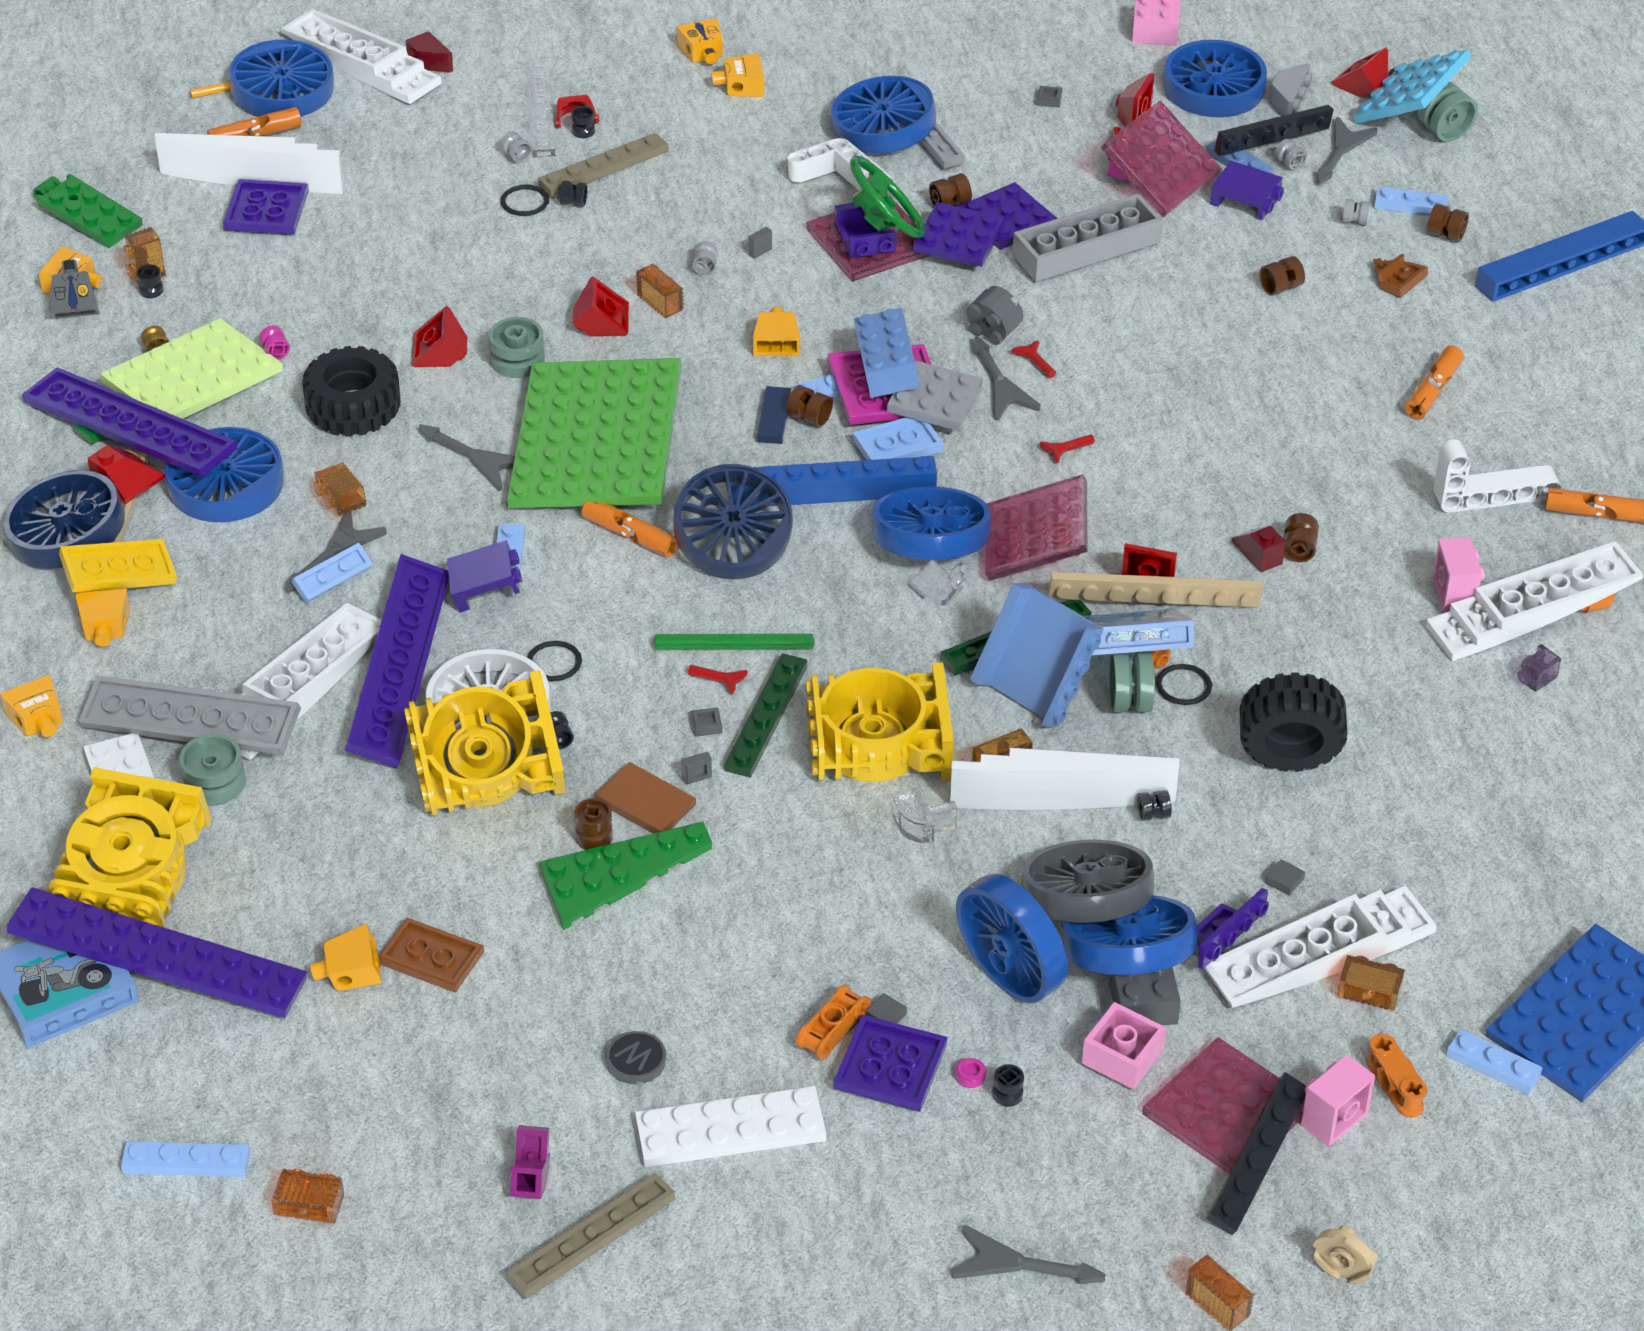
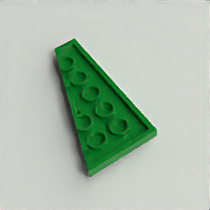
(612, 871)

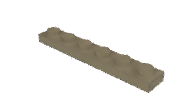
(604, 163)
(590, 1236)

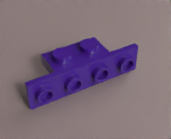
(1226, 925)

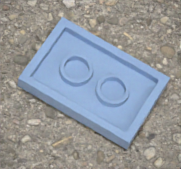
(898, 440)

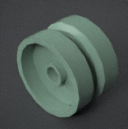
(1449, 113)
(515, 346)
(1135, 682)
(215, 765)

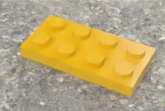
(117, 565)

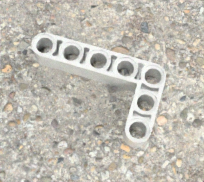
(827, 158)
(1463, 492)

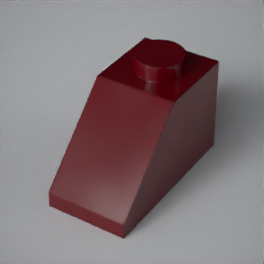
(430, 51)
(1261, 547)

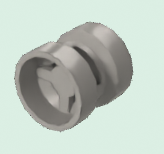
(515, 147)
(1290, 154)
(1361, 211)
(704, 258)

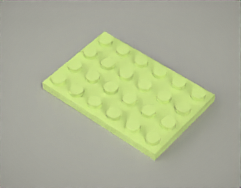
(193, 370)

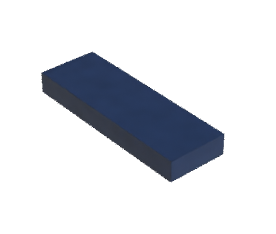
(773, 415)

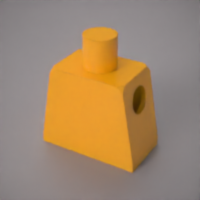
(776, 334)
(103, 614)
(350, 960)

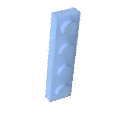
(185, 1159)

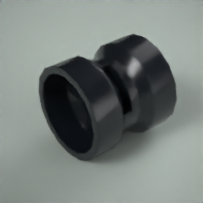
(583, 122)
(573, 193)
(149, 281)
(562, 730)
(1154, 805)
(1008, 1085)

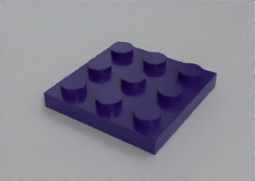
(266, 206)
(1016, 206)
(959, 234)
(890, 1063)

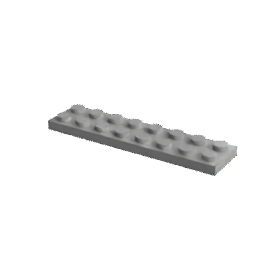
(188, 713)

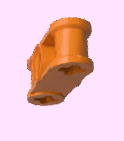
(832, 1022)
(1396, 1075)

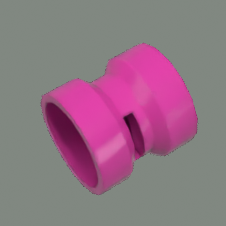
(274, 342)

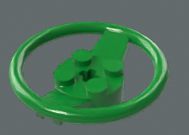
(878, 205)

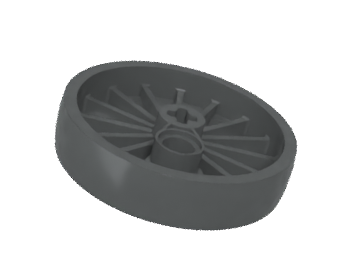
(1089, 880)

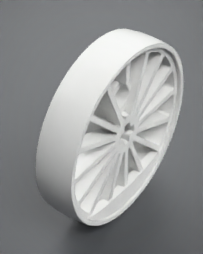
(451, 674)

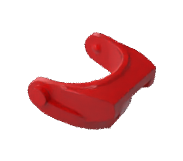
(567, 104)

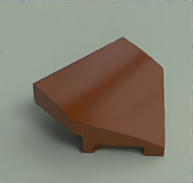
(1398, 276)

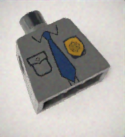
(72, 293)

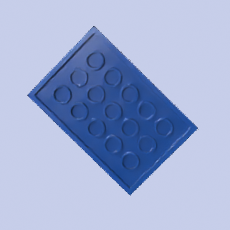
(1579, 1014)

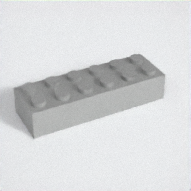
(1087, 237)

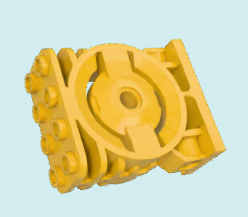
(874, 741)
(485, 778)
(125, 814)

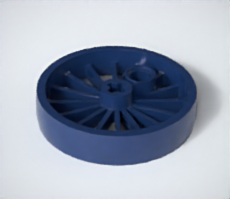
(733, 521)
(34, 533)

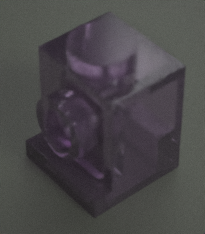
(1539, 668)

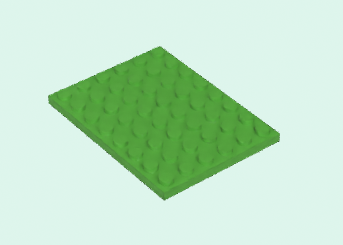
(595, 433)

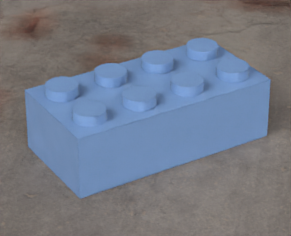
(886, 352)

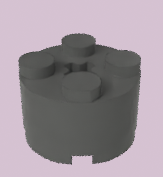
(994, 314)

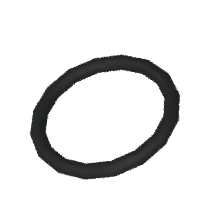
(524, 213)
(561, 644)
(1182, 701)

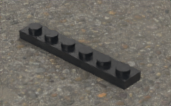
(1273, 130)
(1257, 1154)

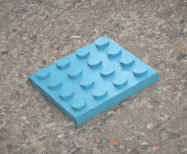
(1412, 86)

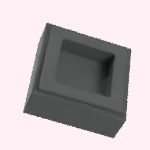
(1049, 96)
(760, 242)
(706, 721)
(696, 768)
(1285, 877)
(886, 1009)

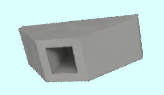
(1290, 88)

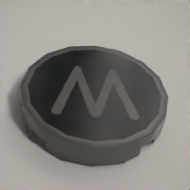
(636, 1057)

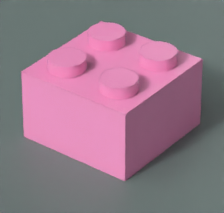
(1156, 22)
(1456, 571)
(1124, 1045)
(1337, 1100)

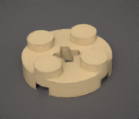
(1344, 1254)

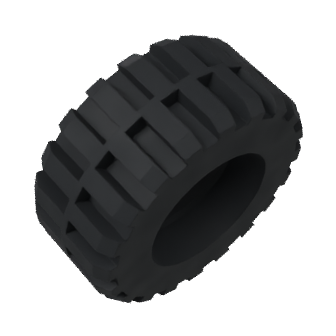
(353, 411)
(1293, 722)

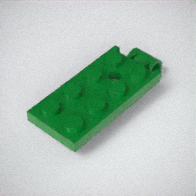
(87, 209)

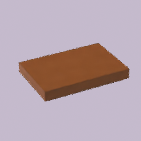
(646, 799)
(431, 955)

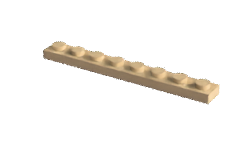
(1155, 589)

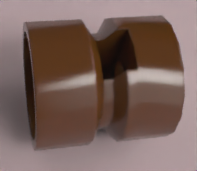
(953, 191)
(1447, 222)
(1282, 275)
(808, 405)
(1300, 537)
(593, 823)

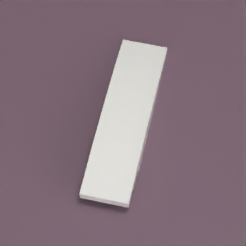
(365, 55)
(231, 157)
(1532, 600)
(315, 661)
(1059, 780)
(1319, 945)

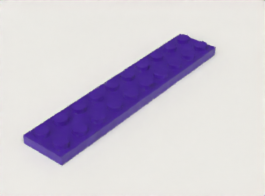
(130, 422)
(397, 661)
(157, 952)

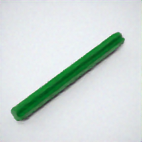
(768, 641)

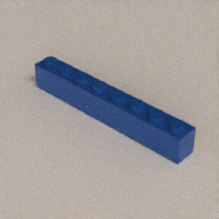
(1560, 256)
(845, 480)

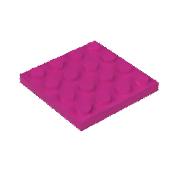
(854, 390)

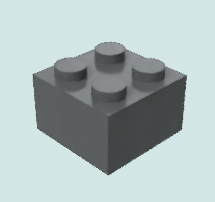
(1148, 994)

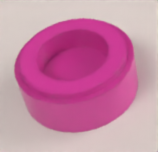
(970, 1073)

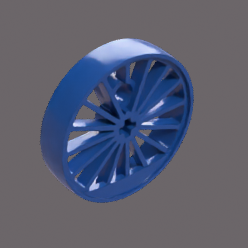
(305, 69)
(1239, 87)
(859, 114)
(235, 470)
(931, 523)
(1011, 938)
(1138, 943)

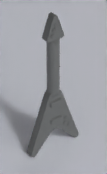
(1344, 142)
(1004, 390)
(487, 462)
(343, 539)
(999, 1258)

